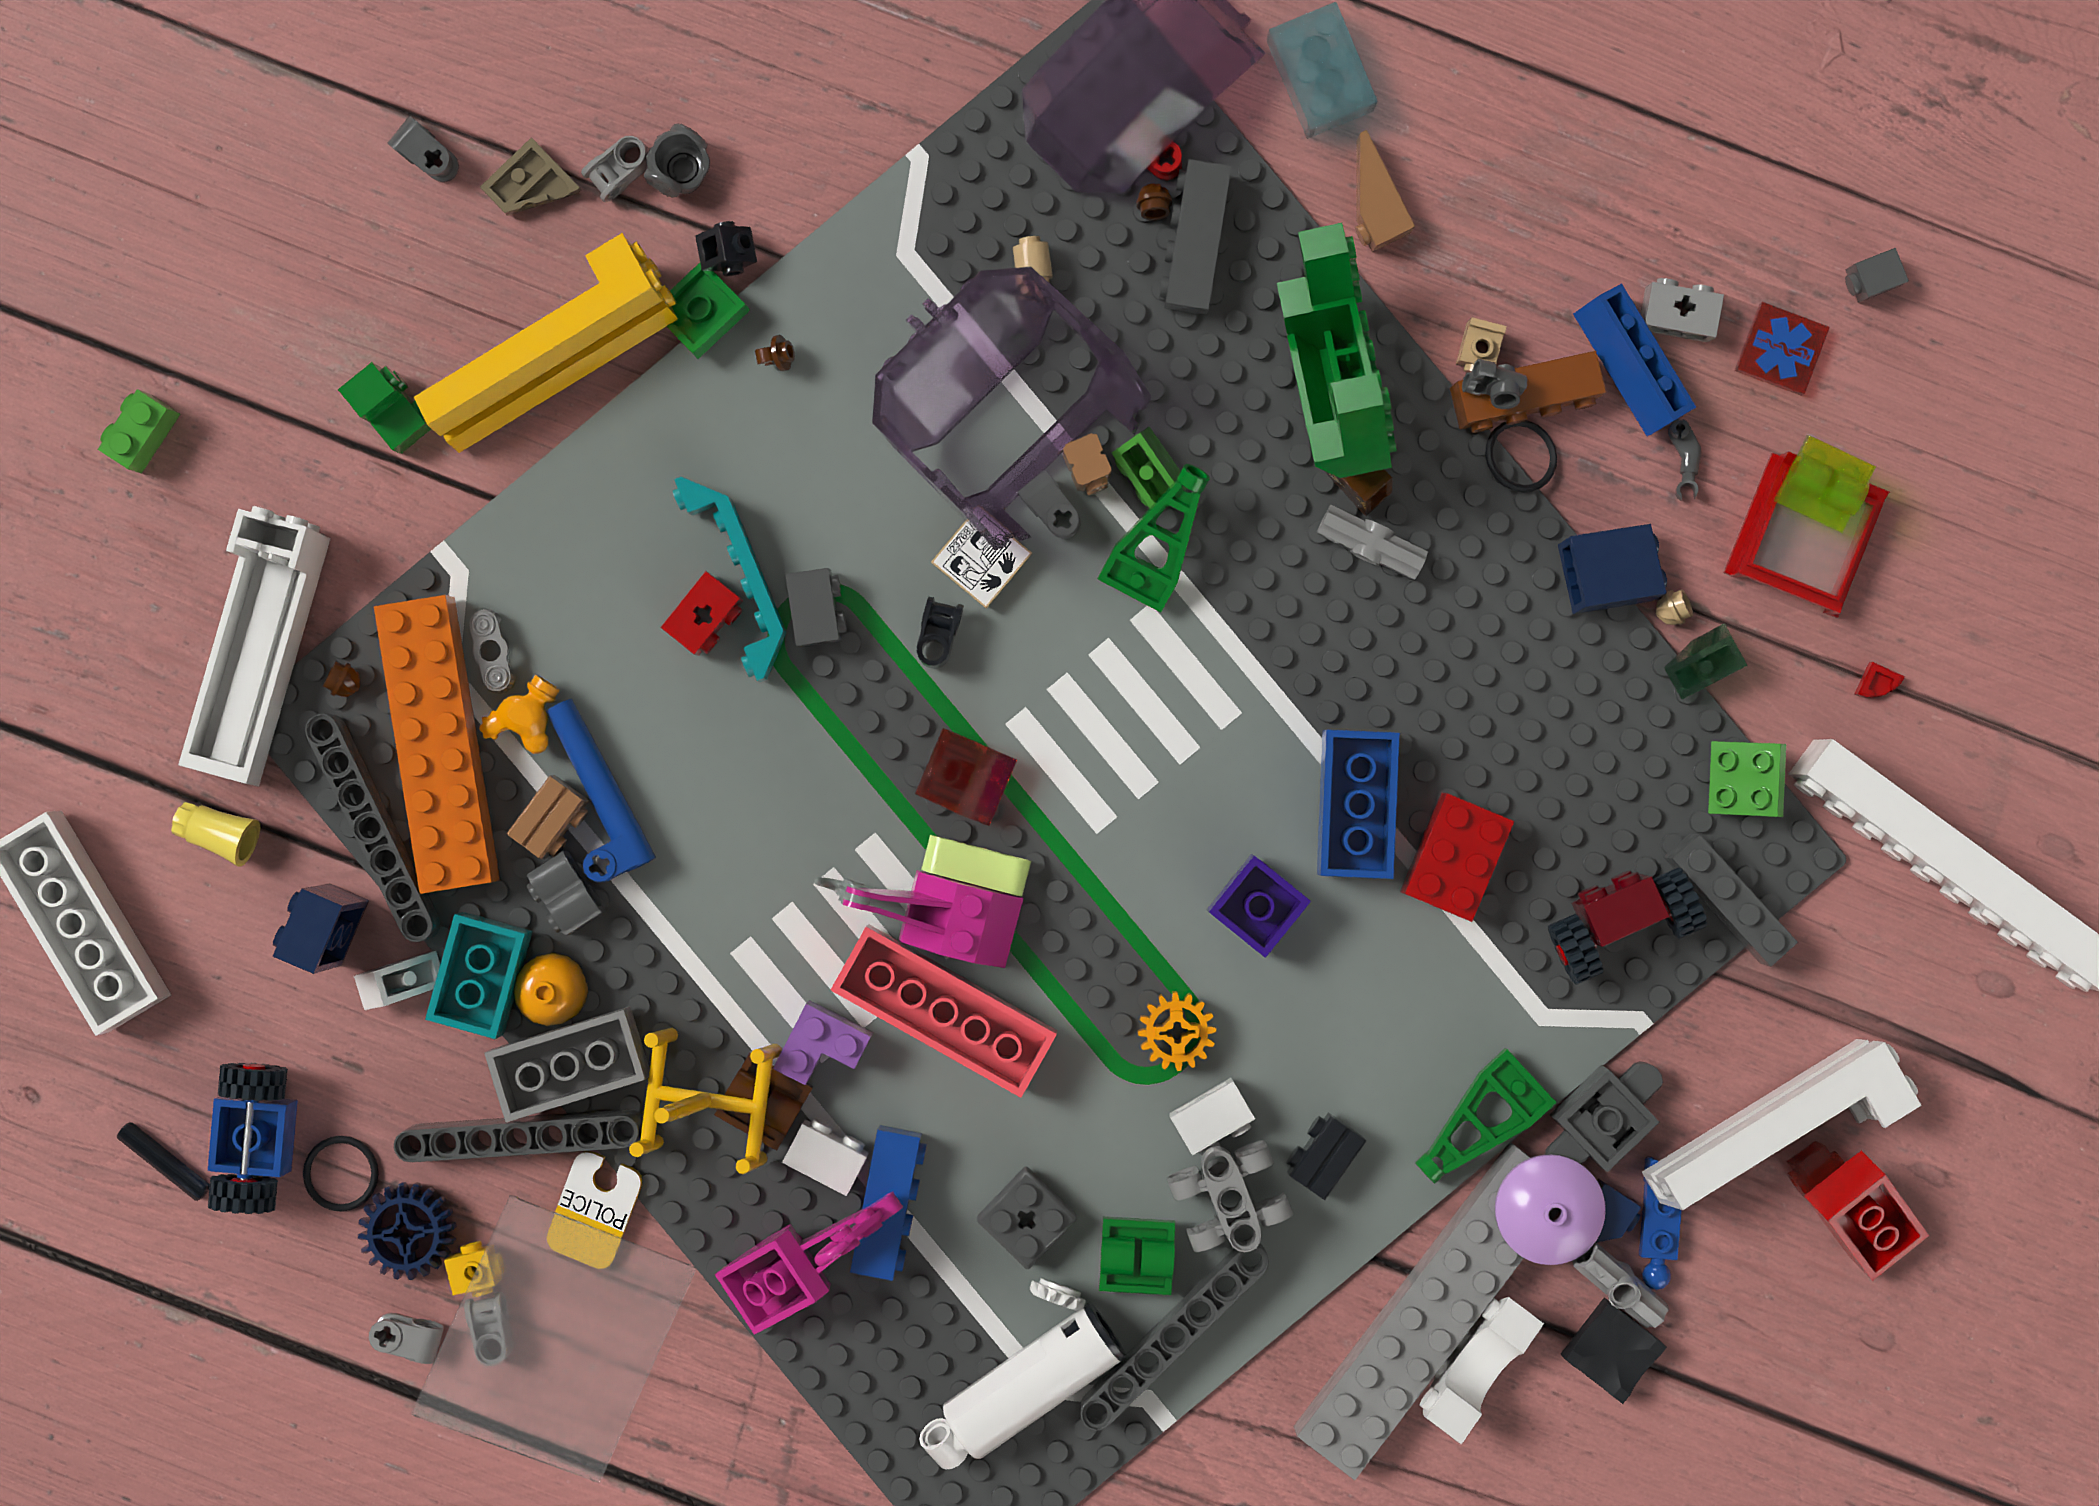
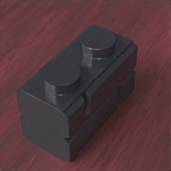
(1325, 1155)

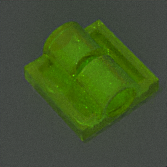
(1825, 484)

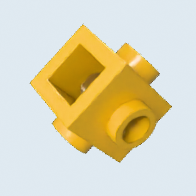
(462, 1266)

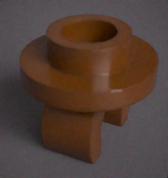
(779, 354)

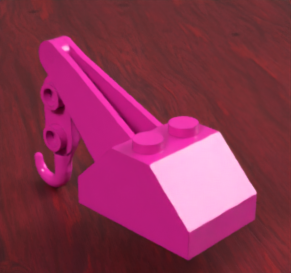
(782, 1274)

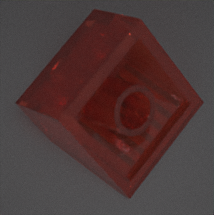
(966, 777)

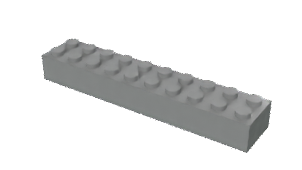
(1415, 1330)

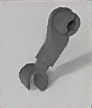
(1690, 454)

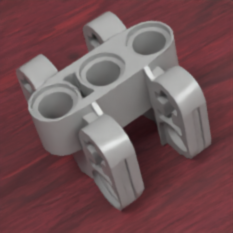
(1248, 1160)

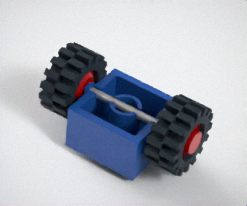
(250, 1137)

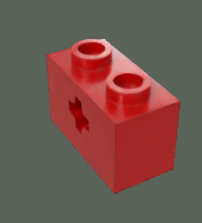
(684, 620)

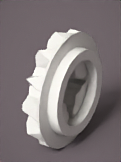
(1057, 1294)

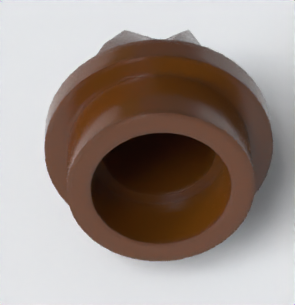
(1154, 202)
(342, 680)

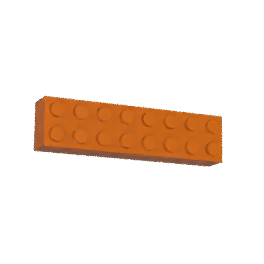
(436, 743)

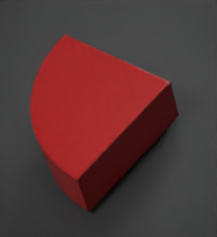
(1878, 681)

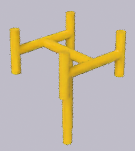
(691, 1101)

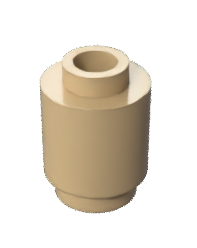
(1034, 254)

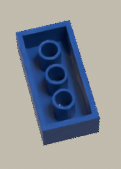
(1358, 804)

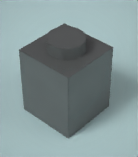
(1875, 275)

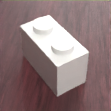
(1212, 1117)
(826, 1156)

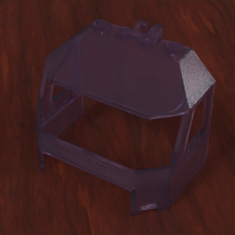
(965, 356)

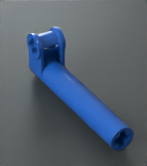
(628, 843)

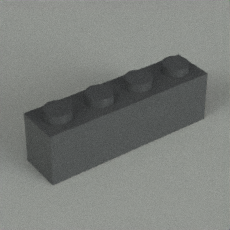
(1197, 236)
(1731, 900)

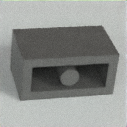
(815, 607)

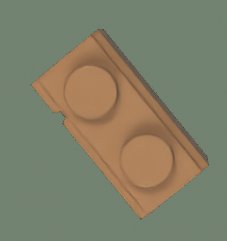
(1087, 464)
(549, 817)

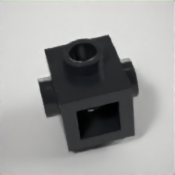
(726, 248)

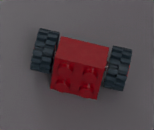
(1620, 910)

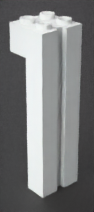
(254, 644)
(1855, 1077)

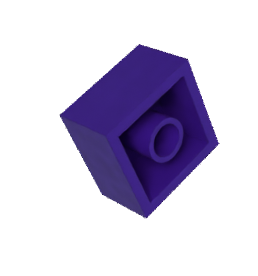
(1258, 905)

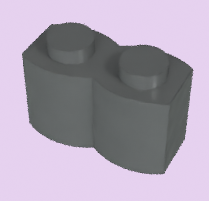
(565, 893)

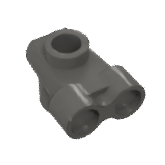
(1499, 382)

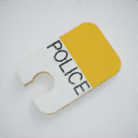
(593, 1205)

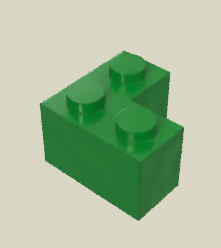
(381, 399)

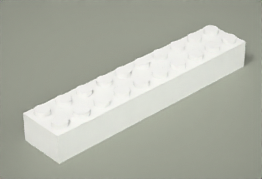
(1951, 861)

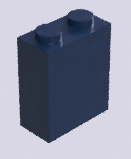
(1612, 568)

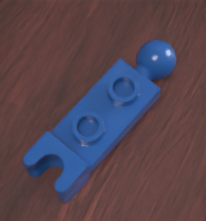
(1658, 1236)

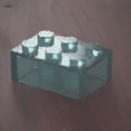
(1321, 70)

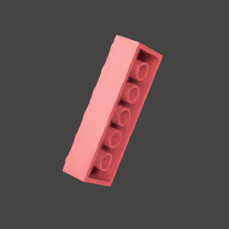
(944, 1010)

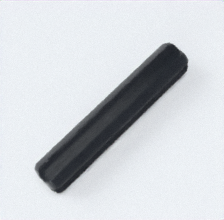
(163, 1161)

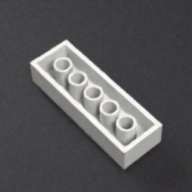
(79, 923)

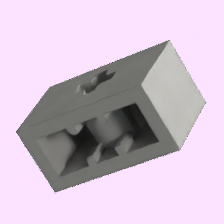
(1697, 324)

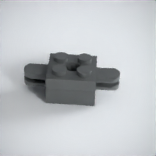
(1606, 1115)

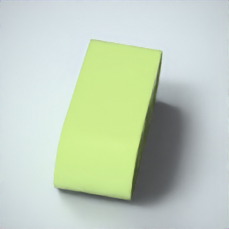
(976, 865)

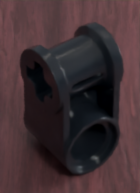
(938, 630)

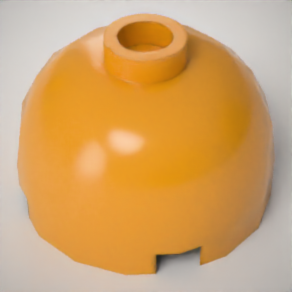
(550, 989)

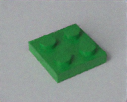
(704, 310)

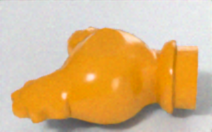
(524, 715)

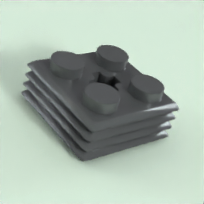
(1025, 1194)

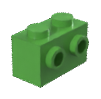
(138, 430)
(1147, 466)

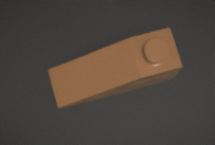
(1379, 207)

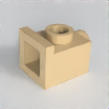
(1476, 331)

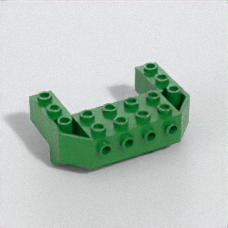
(1336, 359)

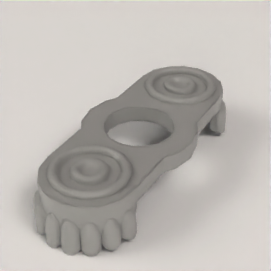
(497, 673)

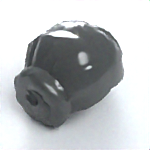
(677, 161)

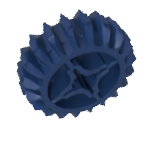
(406, 1244)

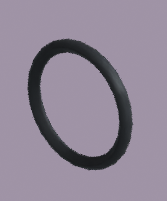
(1505, 482)
(307, 1176)

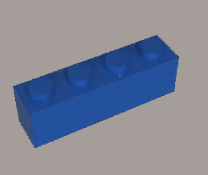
(1634, 360)
(890, 1170)

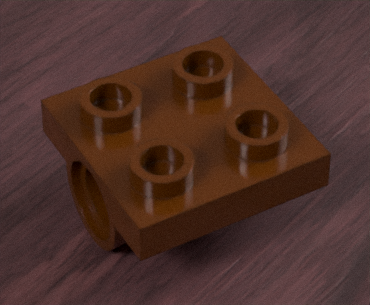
(783, 1103)

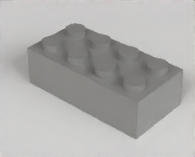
(567, 1064)

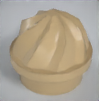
(1674, 607)

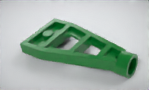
(1140, 578)
(1516, 1087)

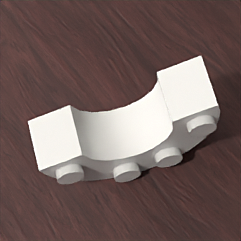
(1470, 1370)

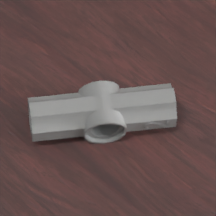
(1372, 542)
(1622, 1286)

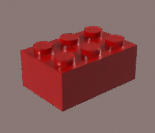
(1457, 856)
(1866, 1215)

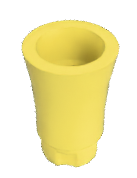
(217, 832)

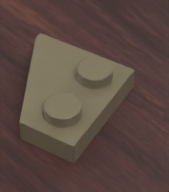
(528, 181)

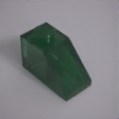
(1705, 661)

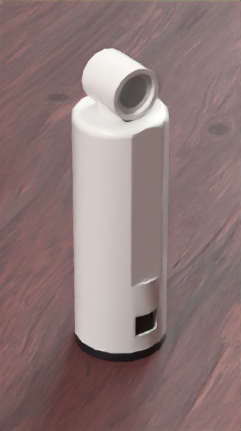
(1023, 1388)

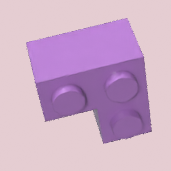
(819, 1033)

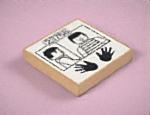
(977, 566)

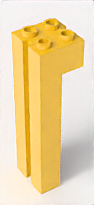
(555, 350)

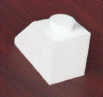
(398, 980)

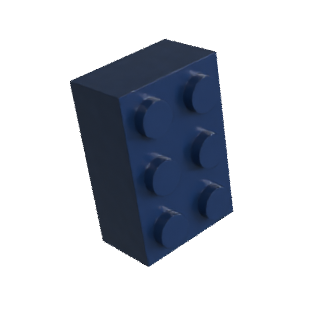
(319, 927)

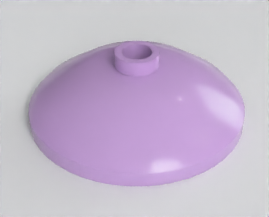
(1532, 1192)

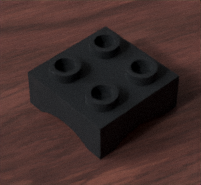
(1613, 1350)

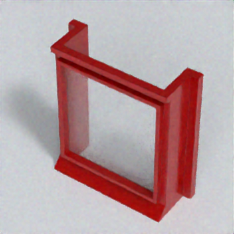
(1796, 551)

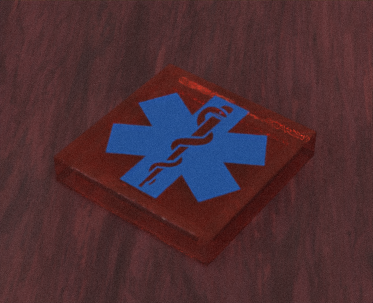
(1782, 348)

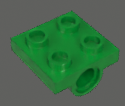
(1137, 1255)

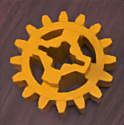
(1177, 1046)

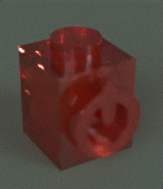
(1812, 1166)

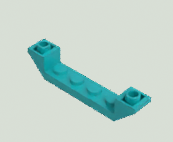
(763, 653)

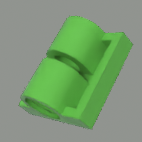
(1747, 778)

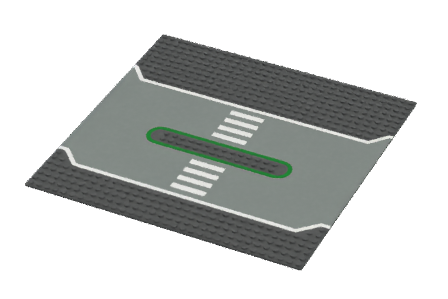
(1136, 792)

